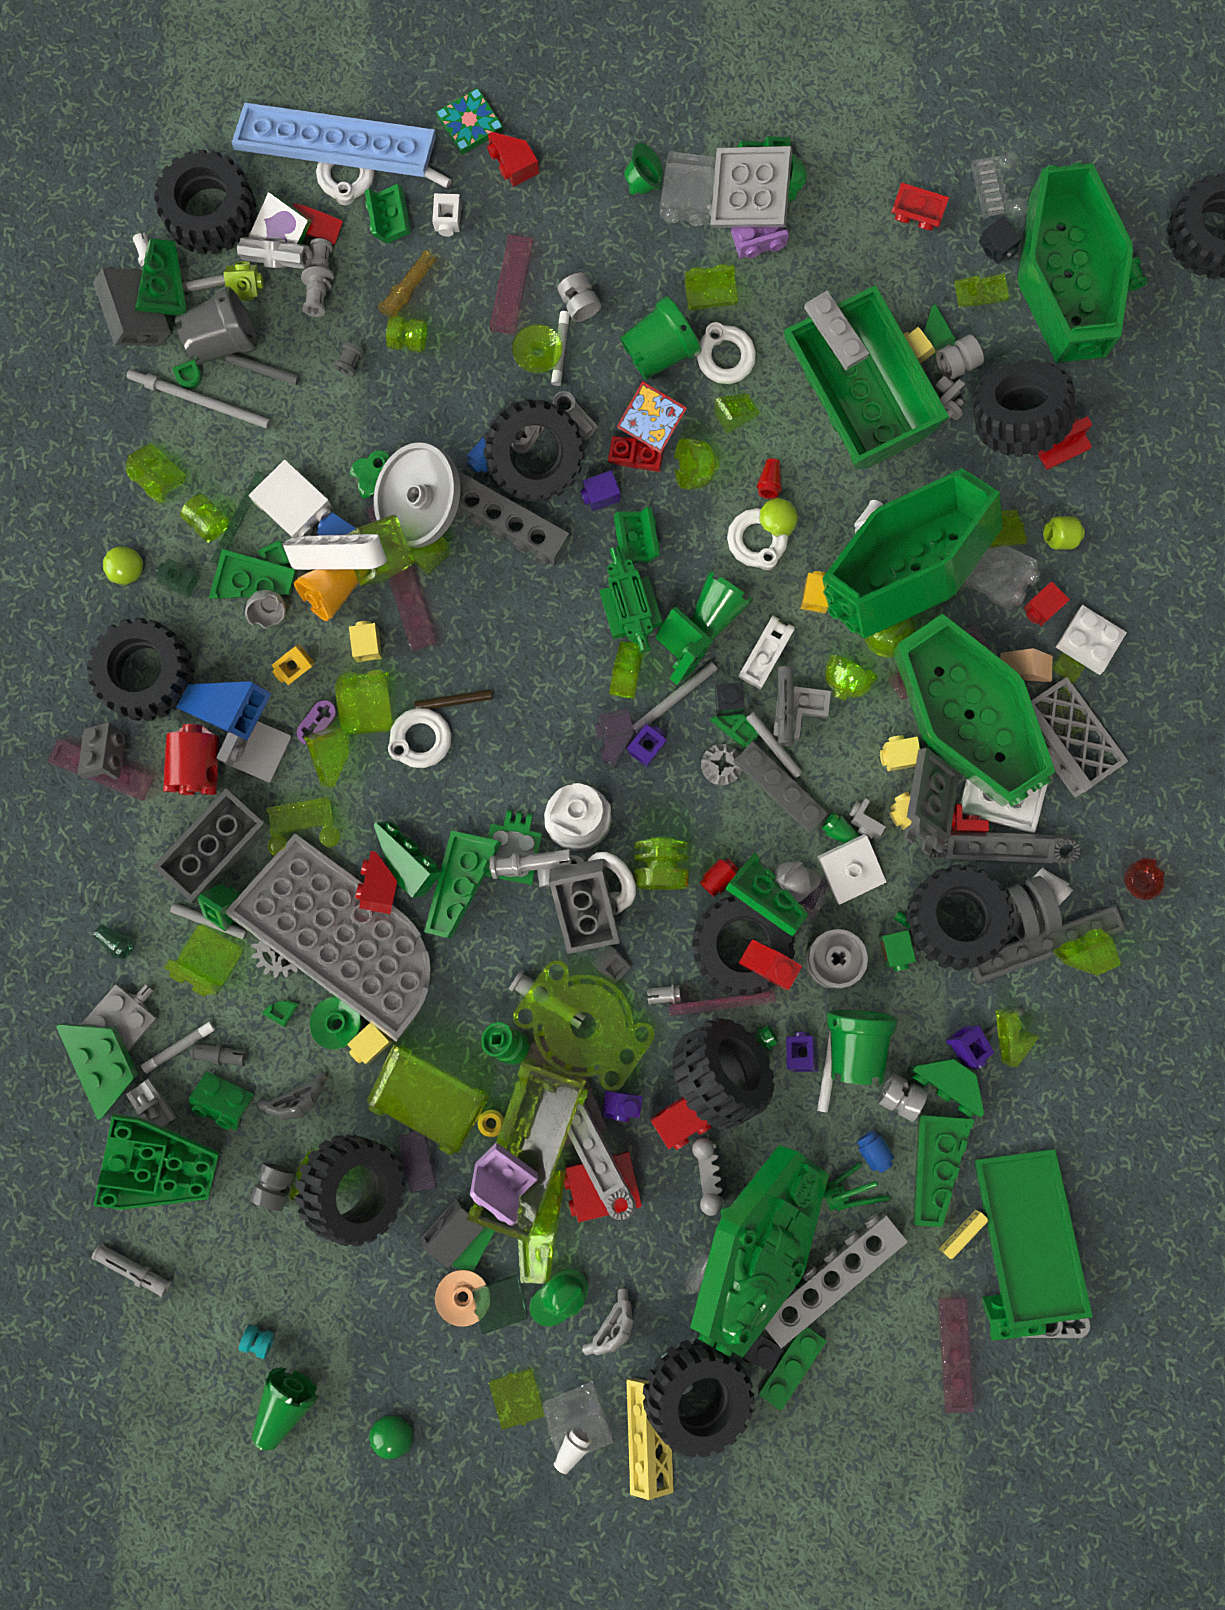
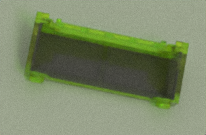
(535, 1134)

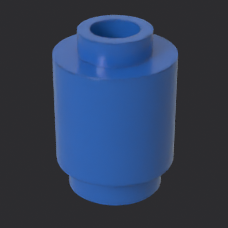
(476, 458)
(875, 1151)

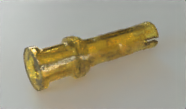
(401, 293)

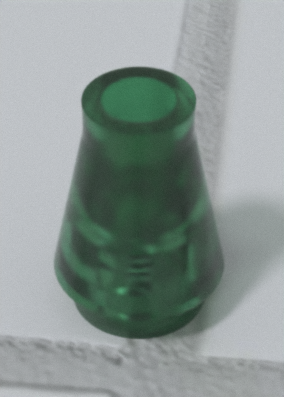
(114, 942)

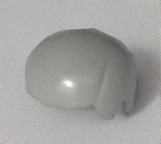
(265, 608)

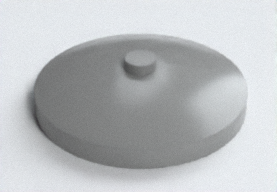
(421, 489)

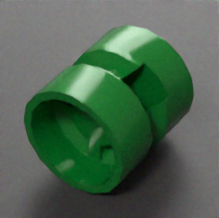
(505, 1043)

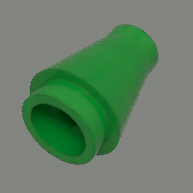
(839, 829)

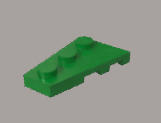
(243, 575)

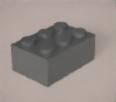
(584, 906)

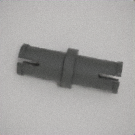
(219, 1054)

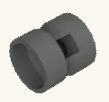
(272, 1186)

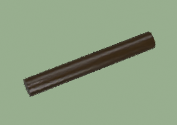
(454, 700)

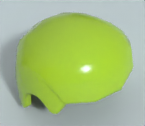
(778, 517)
(122, 565)

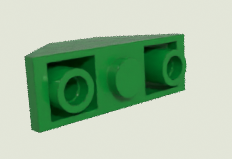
(952, 1082)

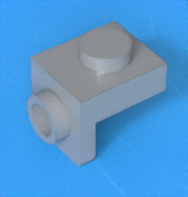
(864, 823)

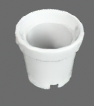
(578, 817)

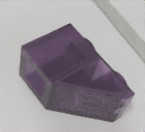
(617, 734)

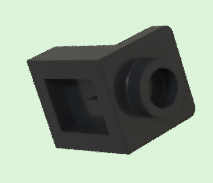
(763, 1353)

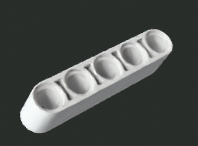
(335, 552)

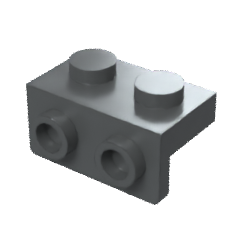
(101, 751)

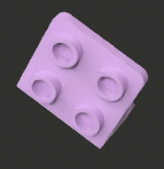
(500, 1182)

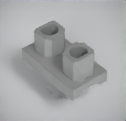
(949, 391)
(151, 1104)

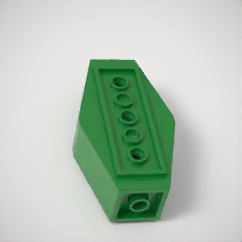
(1090, 247)
(873, 575)
(1001, 709)

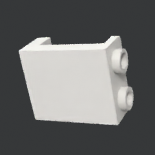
(291, 500)

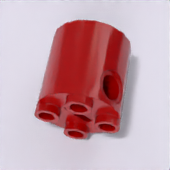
(191, 761)

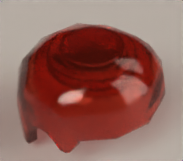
(1144, 879)

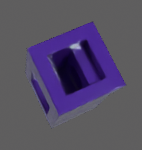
(650, 734)
(971, 1046)
(794, 1061)
(621, 1106)

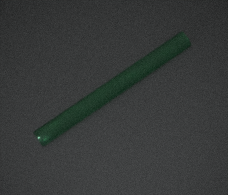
(237, 518)

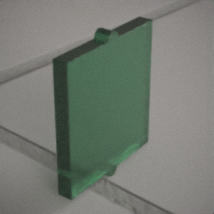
(499, 1304)

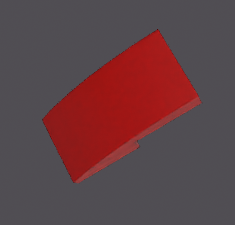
(322, 224)
(634, 454)

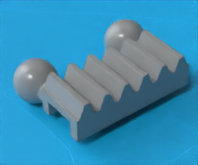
(710, 1202)

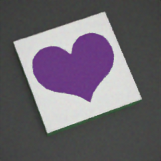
(280, 220)

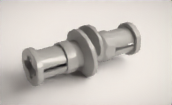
(317, 278)

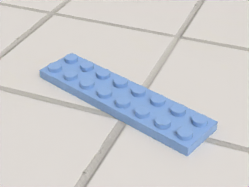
(334, 139)

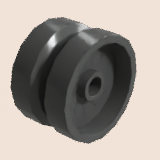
(1034, 909)

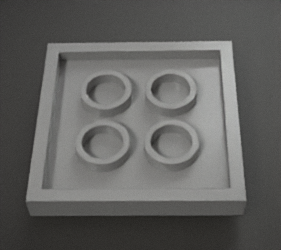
(751, 187)

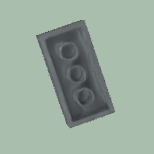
(212, 846)

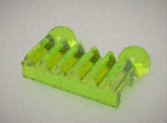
(299, 817)

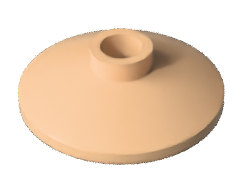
(447, 1301)

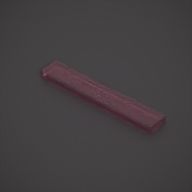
(410, 605)

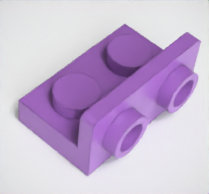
(755, 240)

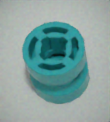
(257, 1341)

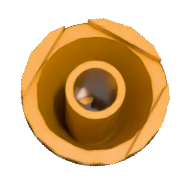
(326, 589)

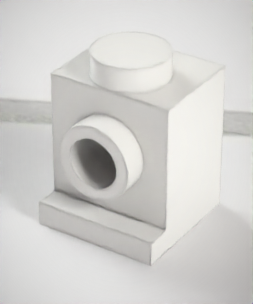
(446, 213)

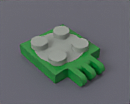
(516, 838)

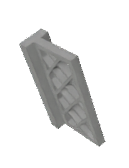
(1062, 760)

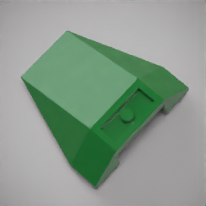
(152, 1166)

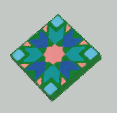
(469, 121)

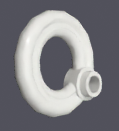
(333, 189)
(728, 333)
(747, 556)
(412, 758)
(625, 898)

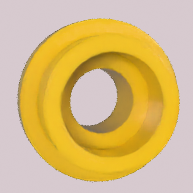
(484, 1129)

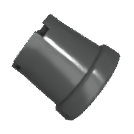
(217, 328)

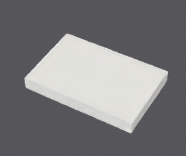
(1021, 816)

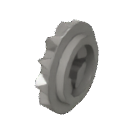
(711, 770)

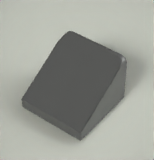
(611, 964)

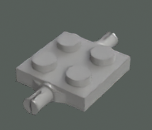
(125, 1012)

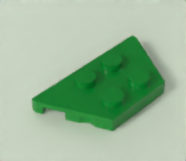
(99, 1063)

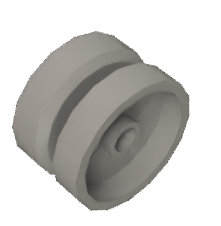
(850, 952)

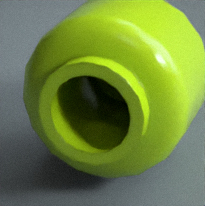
(1063, 532)

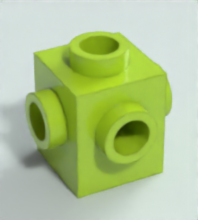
(244, 280)

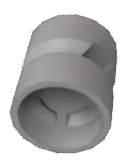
(579, 297)
(963, 356)
(901, 1096)

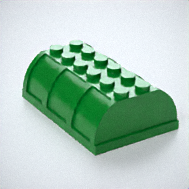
(881, 401)

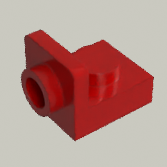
(971, 823)

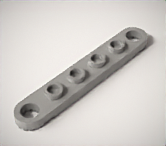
(600, 1163)

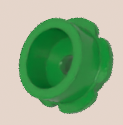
(767, 1037)

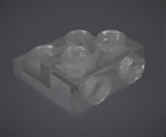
(1004, 576)

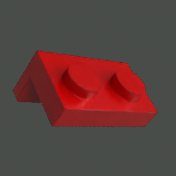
(919, 206)
(1072, 446)

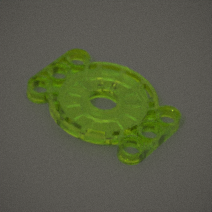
(609, 1036)

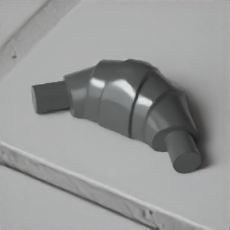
(295, 1102)

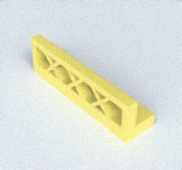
(642, 1447)

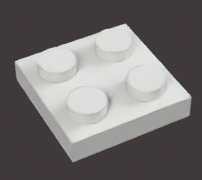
(1091, 639)

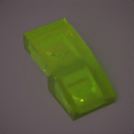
(983, 291)

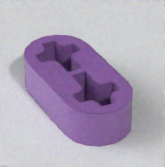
(312, 718)

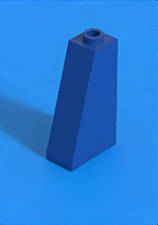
(227, 705)

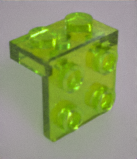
(364, 702)
(205, 961)

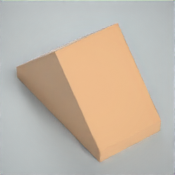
(1030, 664)

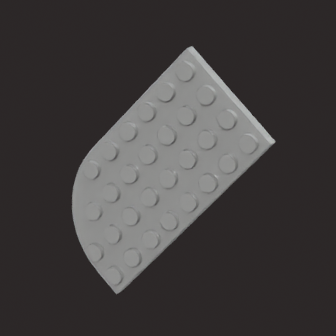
(311, 918)

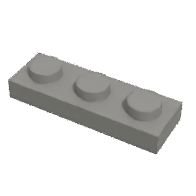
(836, 330)

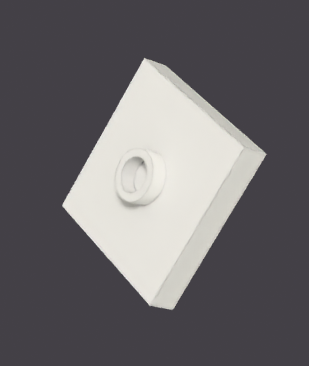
(851, 869)

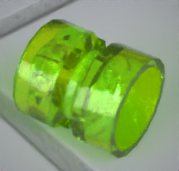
(415, 334)
(201, 515)

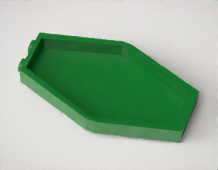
(759, 1251)

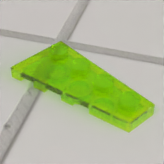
(537, 1255)

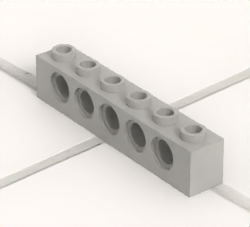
(848, 1277)

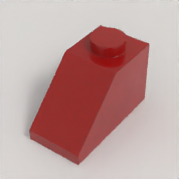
(770, 964)

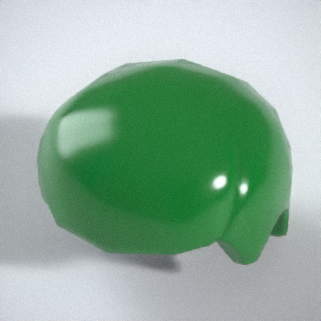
(391, 1437)

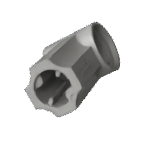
(585, 423)

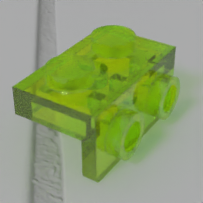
(710, 287)
(153, 472)

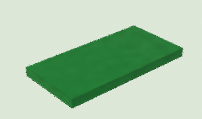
(1032, 1239)

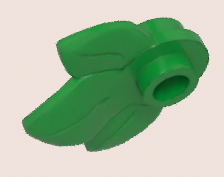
(368, 472)

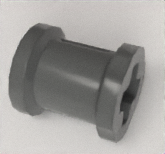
(348, 359)

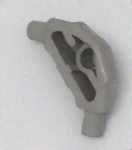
(615, 1329)

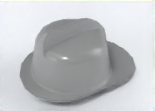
(797, 879)

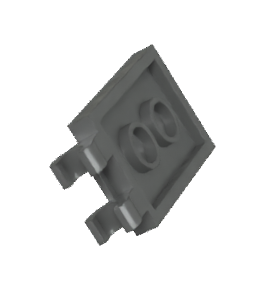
(931, 801)

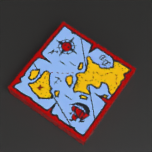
(651, 416)

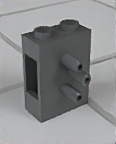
(118, 297)

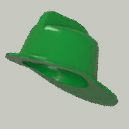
(643, 170)
(559, 1298)

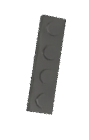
(780, 787)

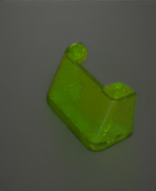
(427, 1099)

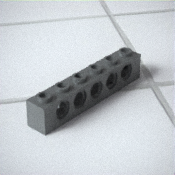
(511, 513)

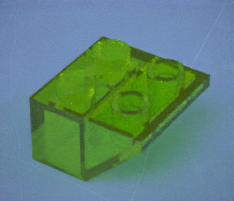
(394, 546)

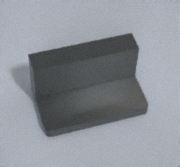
(450, 1234)

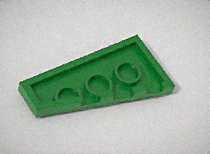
(462, 873)
(938, 1160)

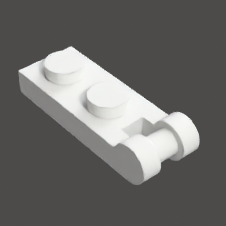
(766, 653)

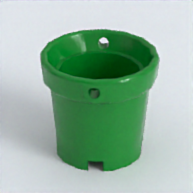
(660, 339)
(860, 1044)

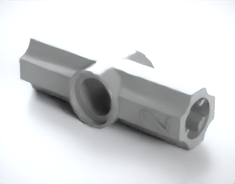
(274, 252)

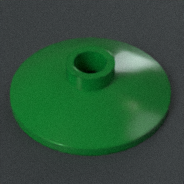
(323, 1024)

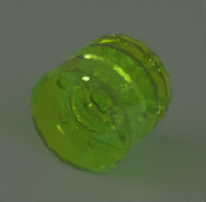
(661, 864)

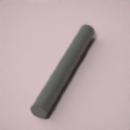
(263, 369)

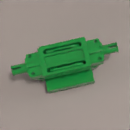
(629, 602)

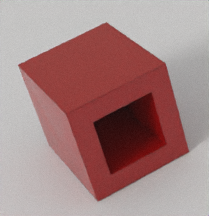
(1045, 604)

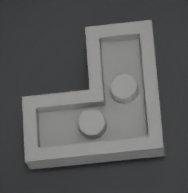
(808, 703)

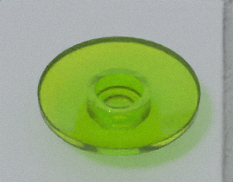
(533, 338)

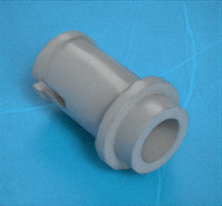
(666, 994)

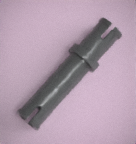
(785, 676)

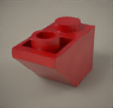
(514, 156)
(378, 886)

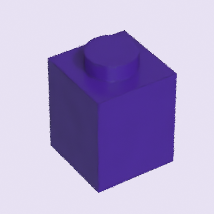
(600, 491)

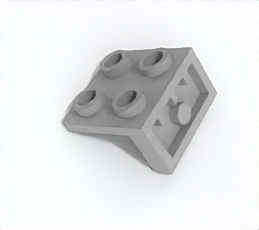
(259, 754)

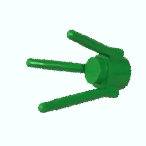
(837, 1196)

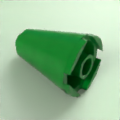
(718, 605)
(282, 1406)

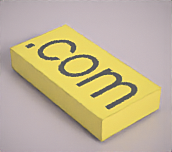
(963, 1234)

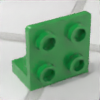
(685, 642)

